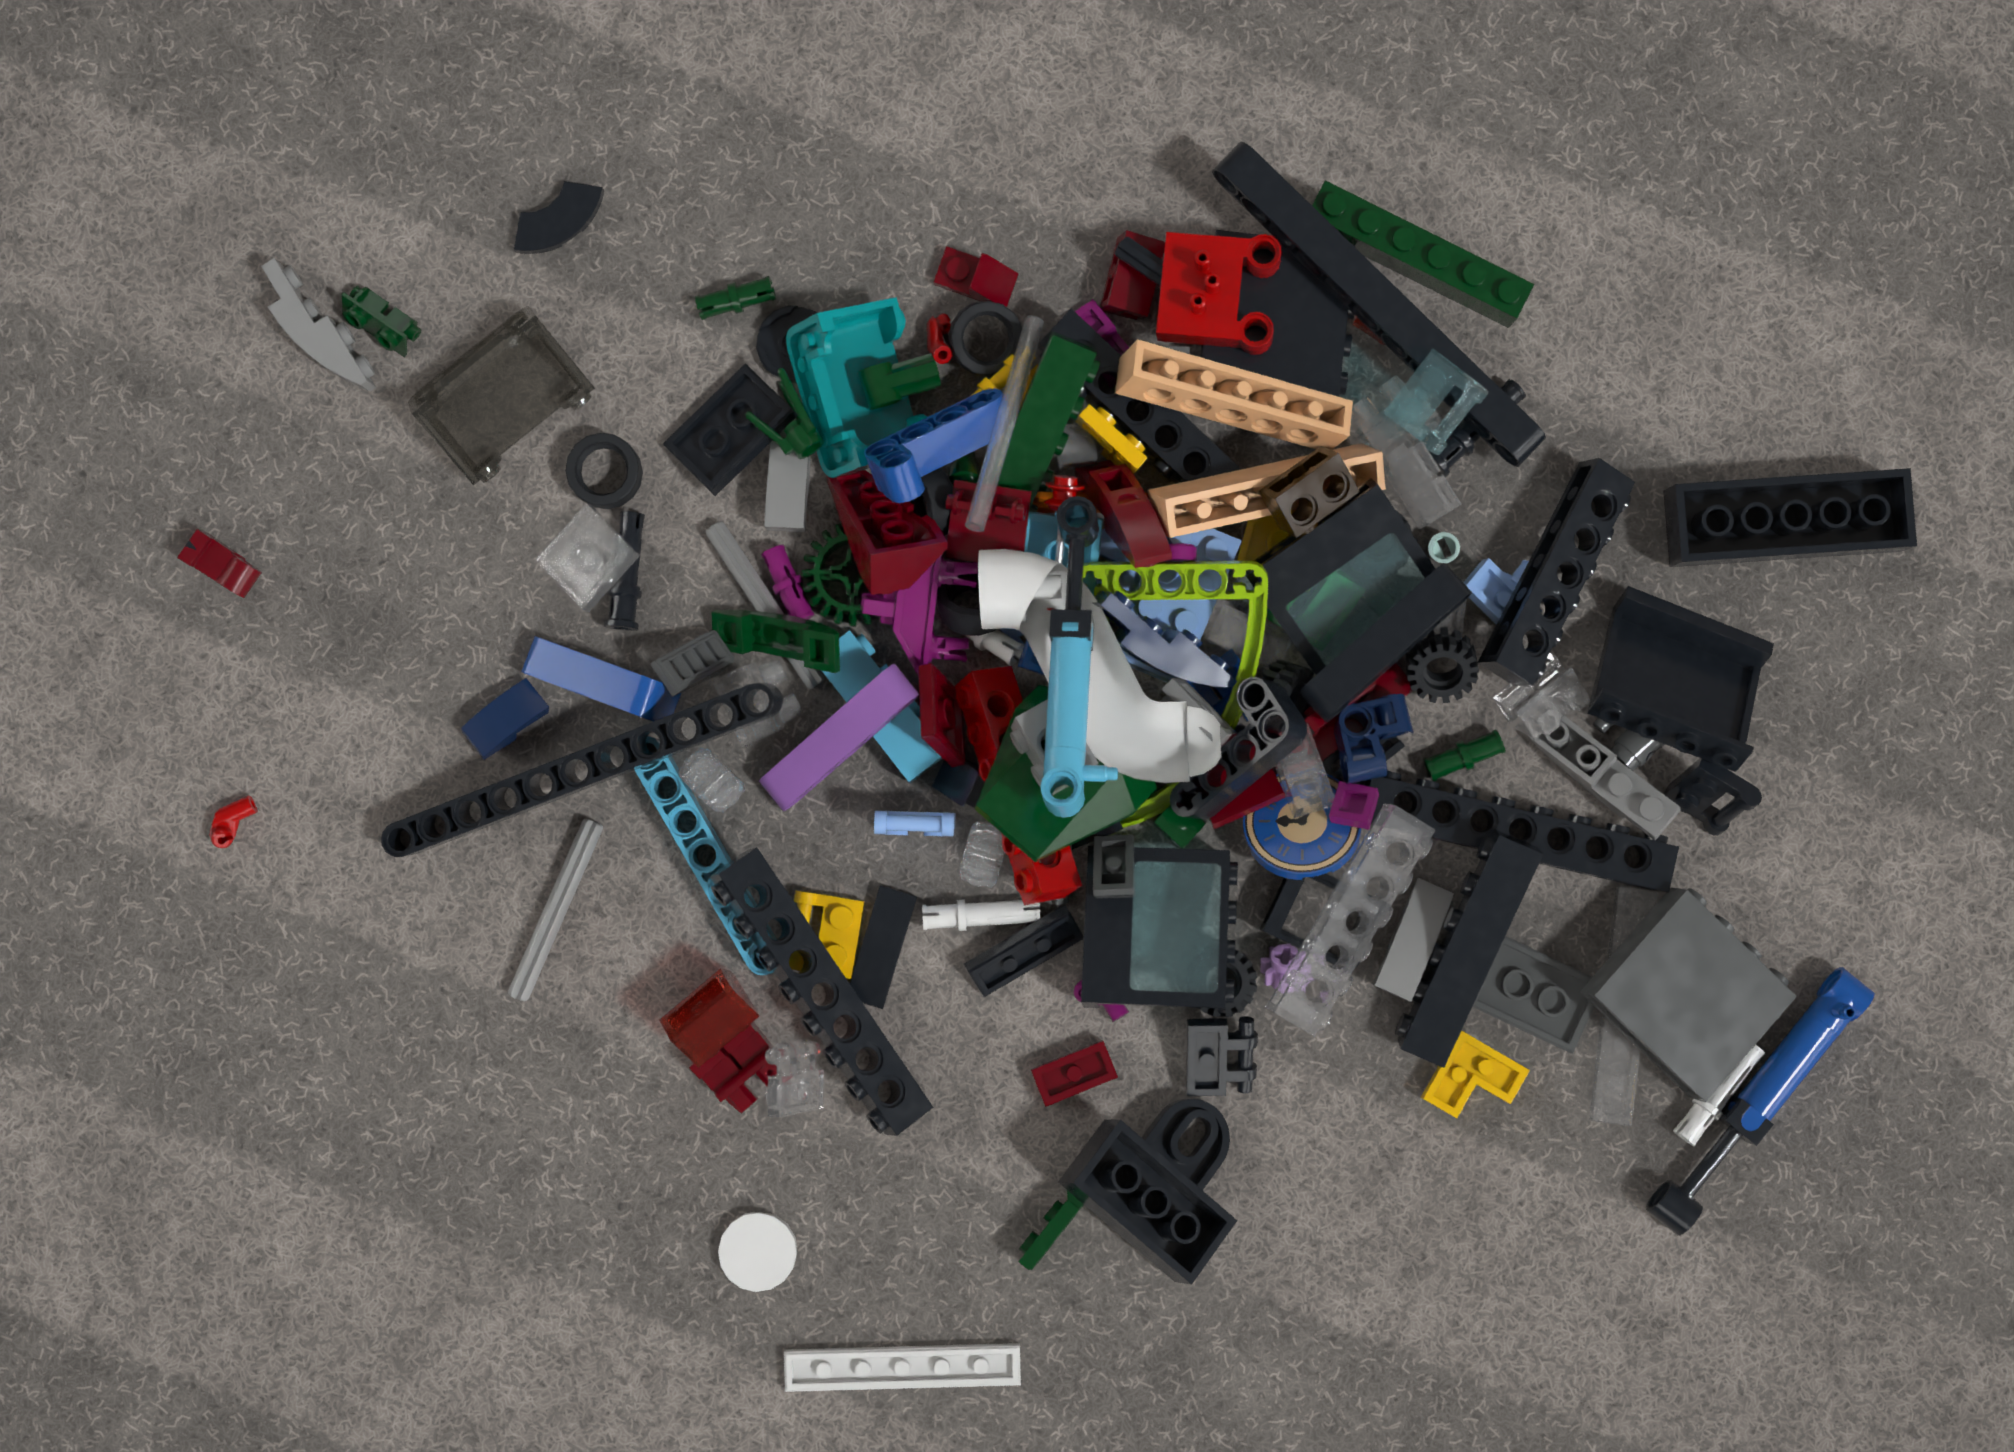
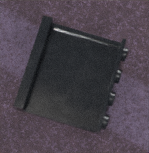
(1306, 326)
(1679, 678)

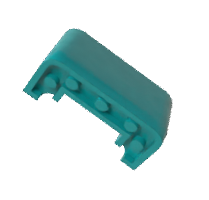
(826, 361)

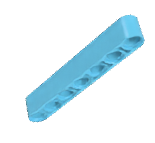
(691, 842)

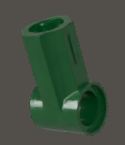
(889, 382)

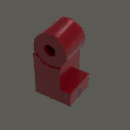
(219, 563)

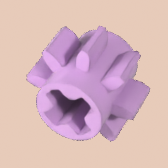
(1277, 963)

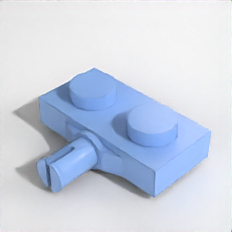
(1492, 587)

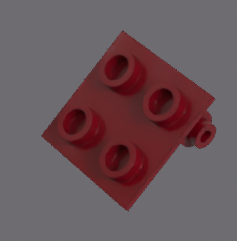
(1004, 527)

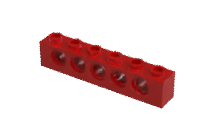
(998, 691)

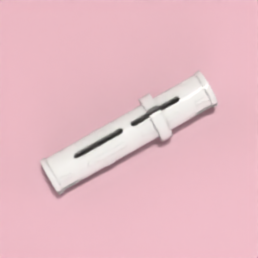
(978, 914)
(1703, 1113)

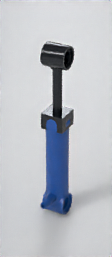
(1749, 1114)

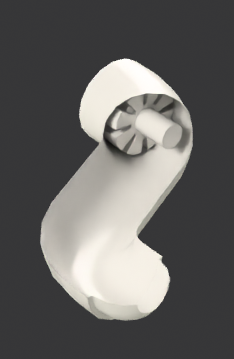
(1123, 724)

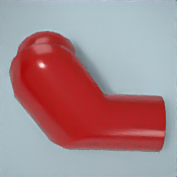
(936, 344)
(227, 821)

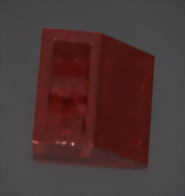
(709, 1017)

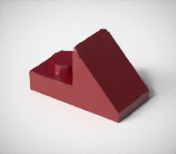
(976, 277)

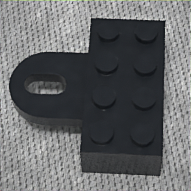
(1153, 1190)

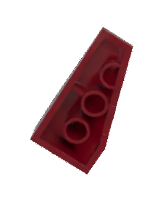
(885, 537)

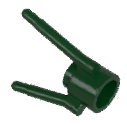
(801, 433)

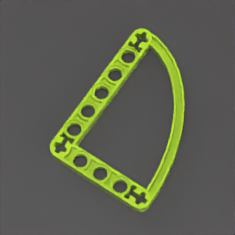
(1191, 590)

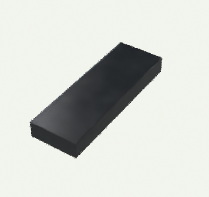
(882, 945)
(1024, 950)

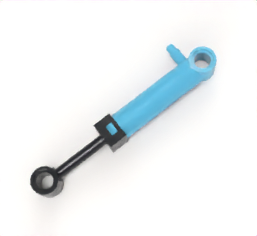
(1069, 673)

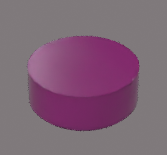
(1183, 552)

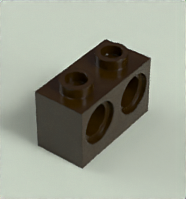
(1306, 483)

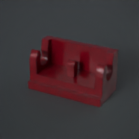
(1127, 290)

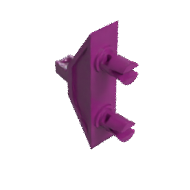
(913, 612)

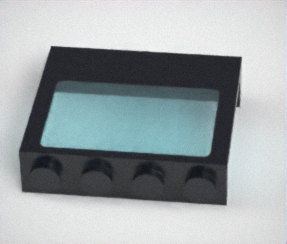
(1342, 575)
(1167, 940)

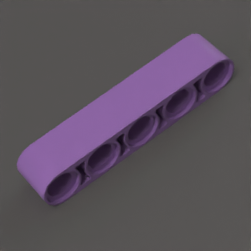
(839, 737)

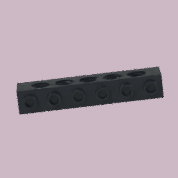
(1187, 437)
(1539, 582)

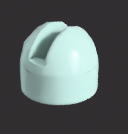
(1436, 551)

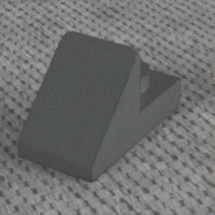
(1113, 867)

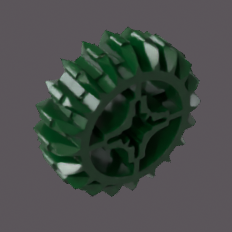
(833, 573)

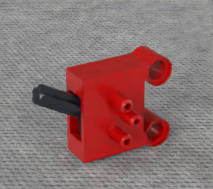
(1203, 287)

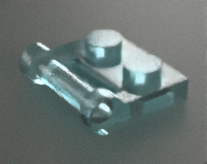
(1424, 394)

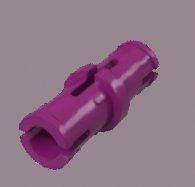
(787, 582)

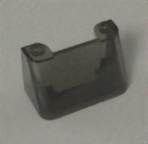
(499, 394)

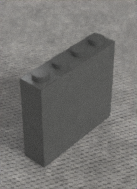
(1689, 993)

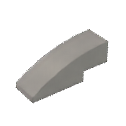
(786, 490)
(1413, 940)

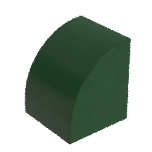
(1178, 828)

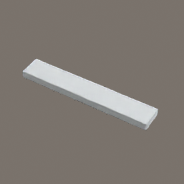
(902, 1367)

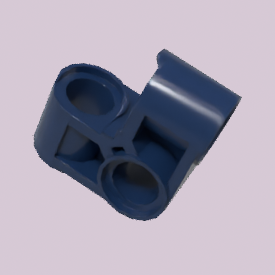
(1361, 752)

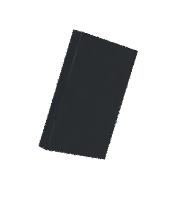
(718, 436)

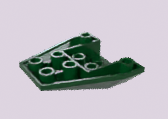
(1016, 807)

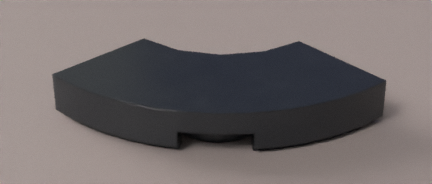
(560, 220)

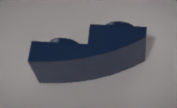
(504, 717)

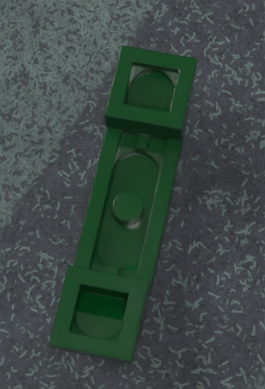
(779, 636)

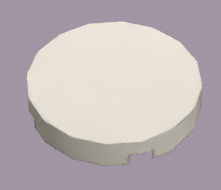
(757, 1251)

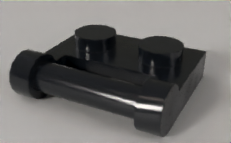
(1703, 785)

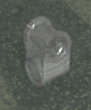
(1079, 449)

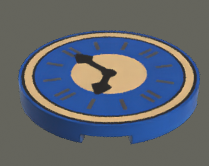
(1299, 845)

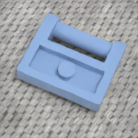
(901, 822)

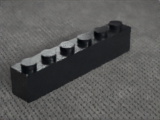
(1468, 947)

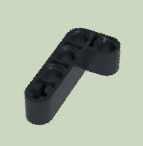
(1205, 793)

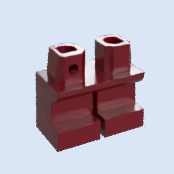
(726, 1075)

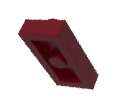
(1074, 1073)

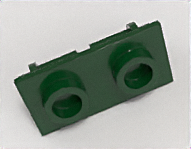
(364, 311)

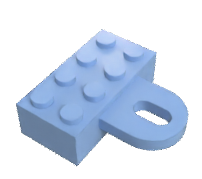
(1176, 614)

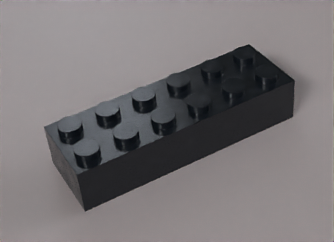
(1790, 517)

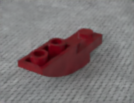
(1126, 512)

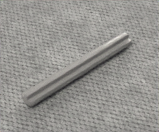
(754, 588)
(555, 910)

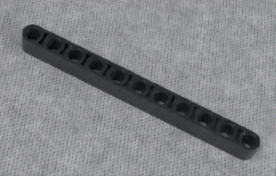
(1370, 295)
(562, 770)

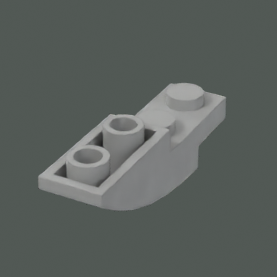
(322, 339)
(1608, 778)

